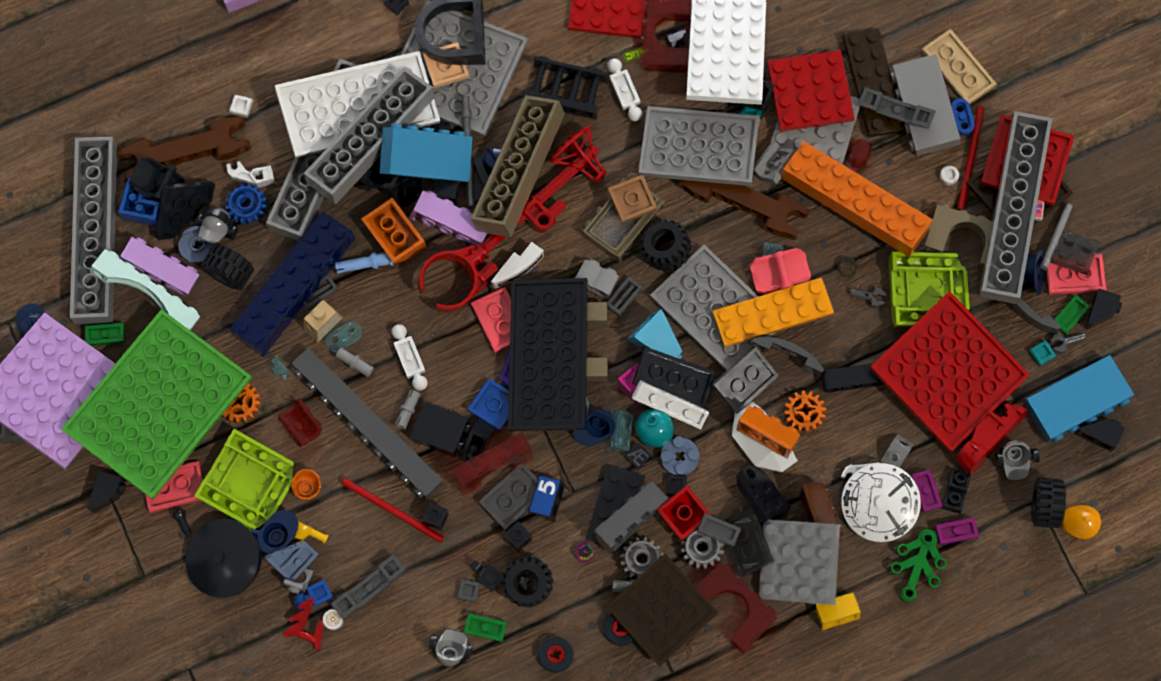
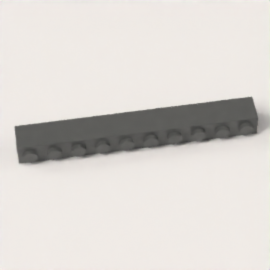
(368, 424)

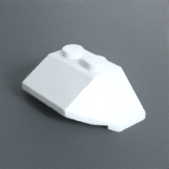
(757, 453)

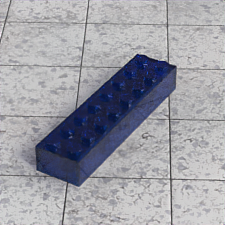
(292, 284)

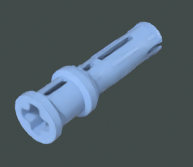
(374, 260)

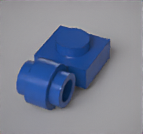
(319, 591)

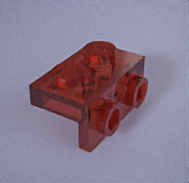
(300, 424)

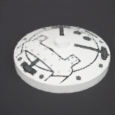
(881, 502)

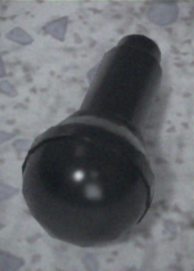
(180, 516)

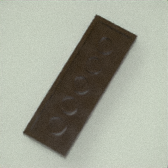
(872, 71)

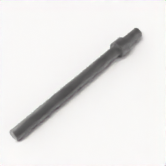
(466, 115)

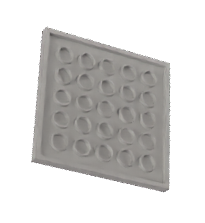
(486, 82)

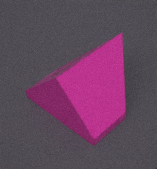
(625, 383)

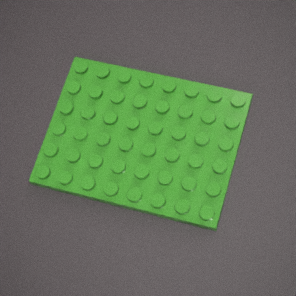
(157, 404)

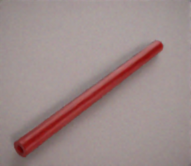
(971, 157)
(392, 510)

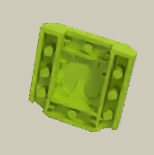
(921, 282)
(247, 481)

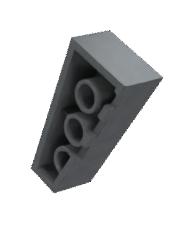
(630, 517)

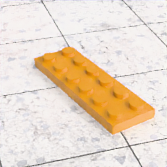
(773, 312)

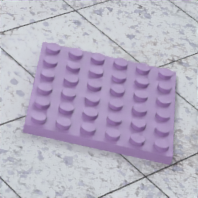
(46, 384)

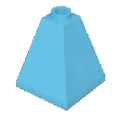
(657, 335)

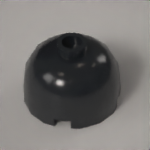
(406, 190)

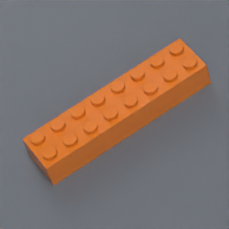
(856, 199)

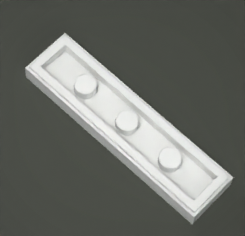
(670, 404)

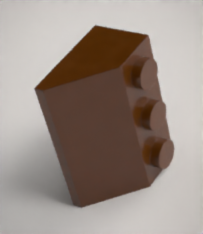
(817, 505)

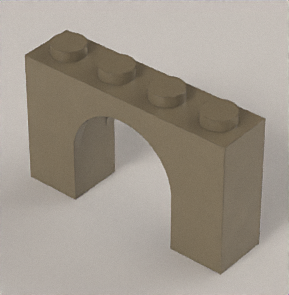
(946, 220)
(597, 366)

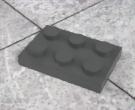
(745, 379)
(511, 497)

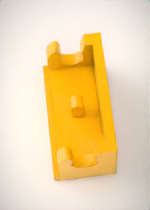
(842, 612)

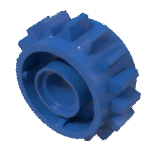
(239, 197)

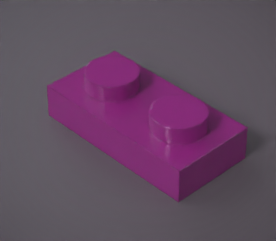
(928, 492)
(957, 531)

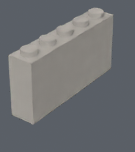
(923, 84)

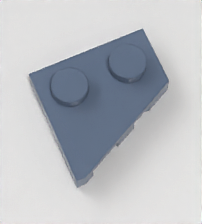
(292, 559)

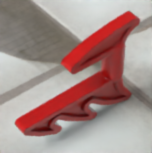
(298, 629)

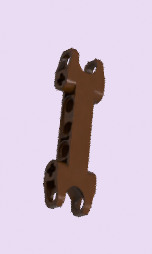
(190, 148)
(772, 211)

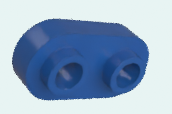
(964, 117)

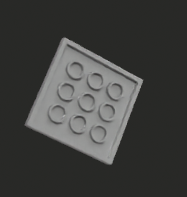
(829, 139)
(803, 562)

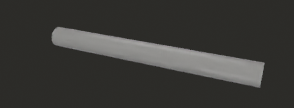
(1056, 236)

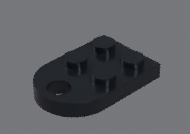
(761, 493)

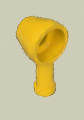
(305, 530)

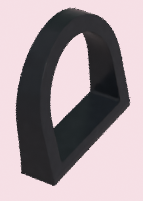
(470, 56)

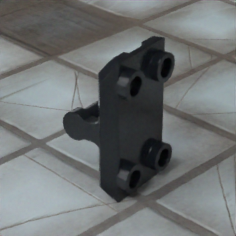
(151, 176)
(374, 179)

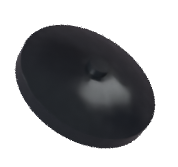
(223, 558)

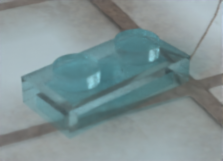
(621, 437)

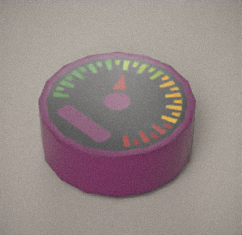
(584, 552)

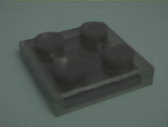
(1075, 252)

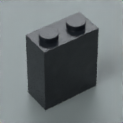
(440, 429)

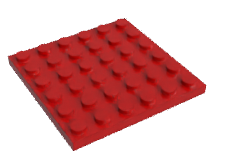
(949, 371)

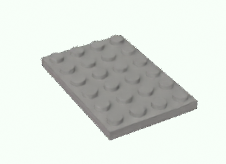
(699, 146)
(694, 293)

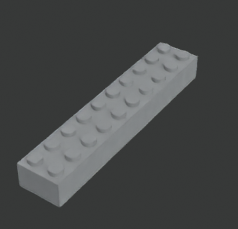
(297, 200)
(1015, 207)
(92, 228)

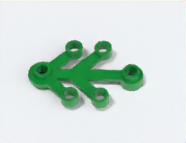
(919, 562)

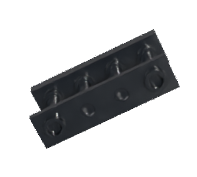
(569, 104)

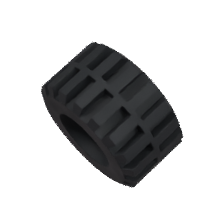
(658, 234)
(227, 267)
(1048, 502)
(510, 582)

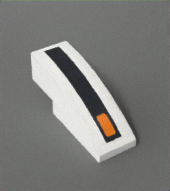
(518, 266)

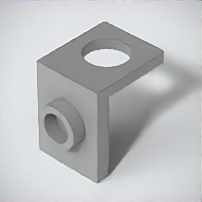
(897, 451)
(296, 587)

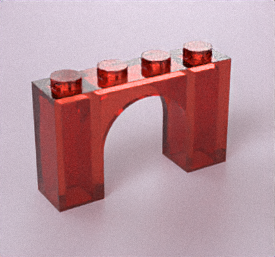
(657, 56)
(470, 473)
(760, 617)

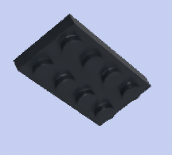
(675, 376)
(615, 490)

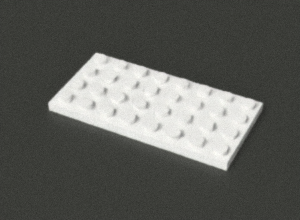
(726, 51)
(326, 104)

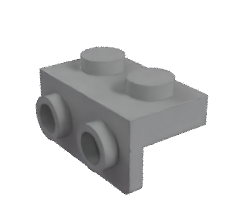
(772, 162)

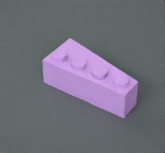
(446, 217)
(160, 267)

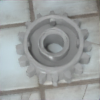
(639, 548)
(701, 558)

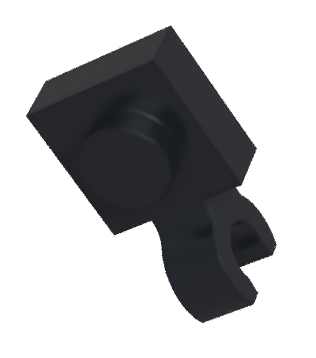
(488, 577)

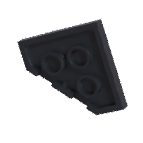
(180, 206)

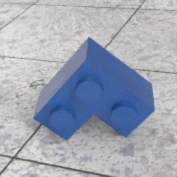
(138, 208)

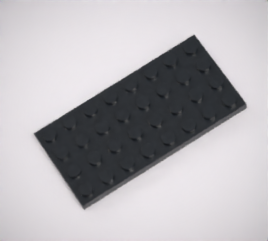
(548, 355)

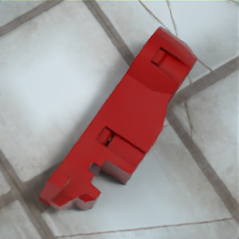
(989, 436)

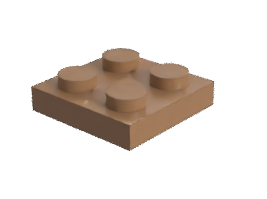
(632, 199)

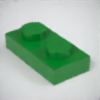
(105, 334)
(485, 627)

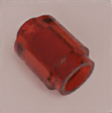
(860, 154)

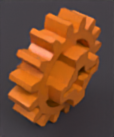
(244, 397)
(812, 410)

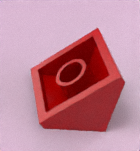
(682, 513)

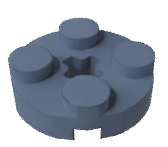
(186, 244)
(680, 467)

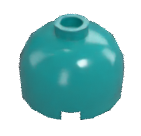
(654, 428)

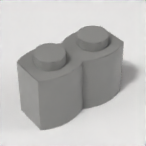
(600, 280)

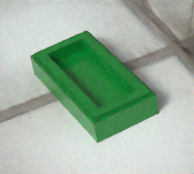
(1071, 314)

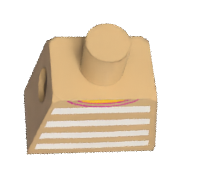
(321, 320)

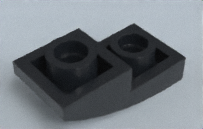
(956, 491)

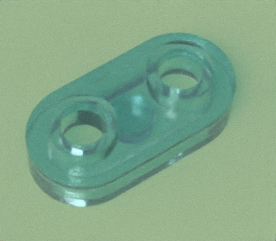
(345, 338)

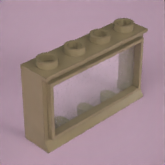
(610, 234)

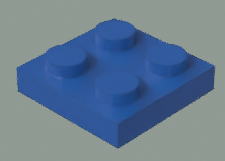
(491, 404)

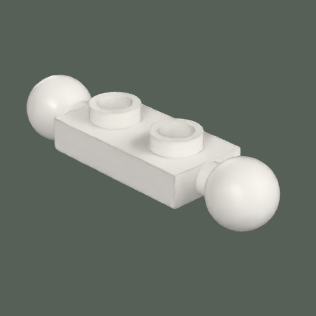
(624, 89)
(409, 357)

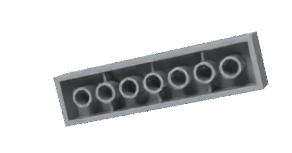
(361, 141)

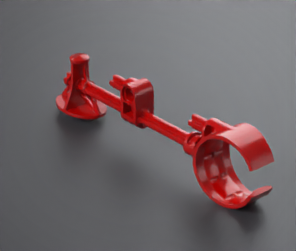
(473, 255)

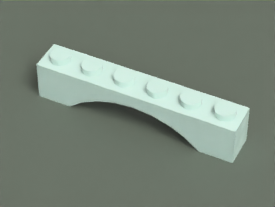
(113, 270)

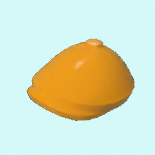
(1081, 521)

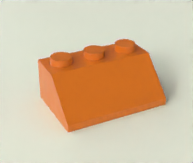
(394, 232)
(768, 431)

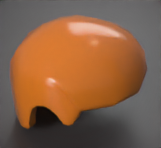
(306, 484)

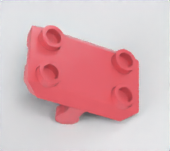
(779, 271)

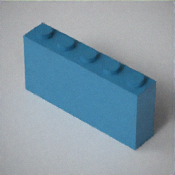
(425, 153)
(1079, 399)

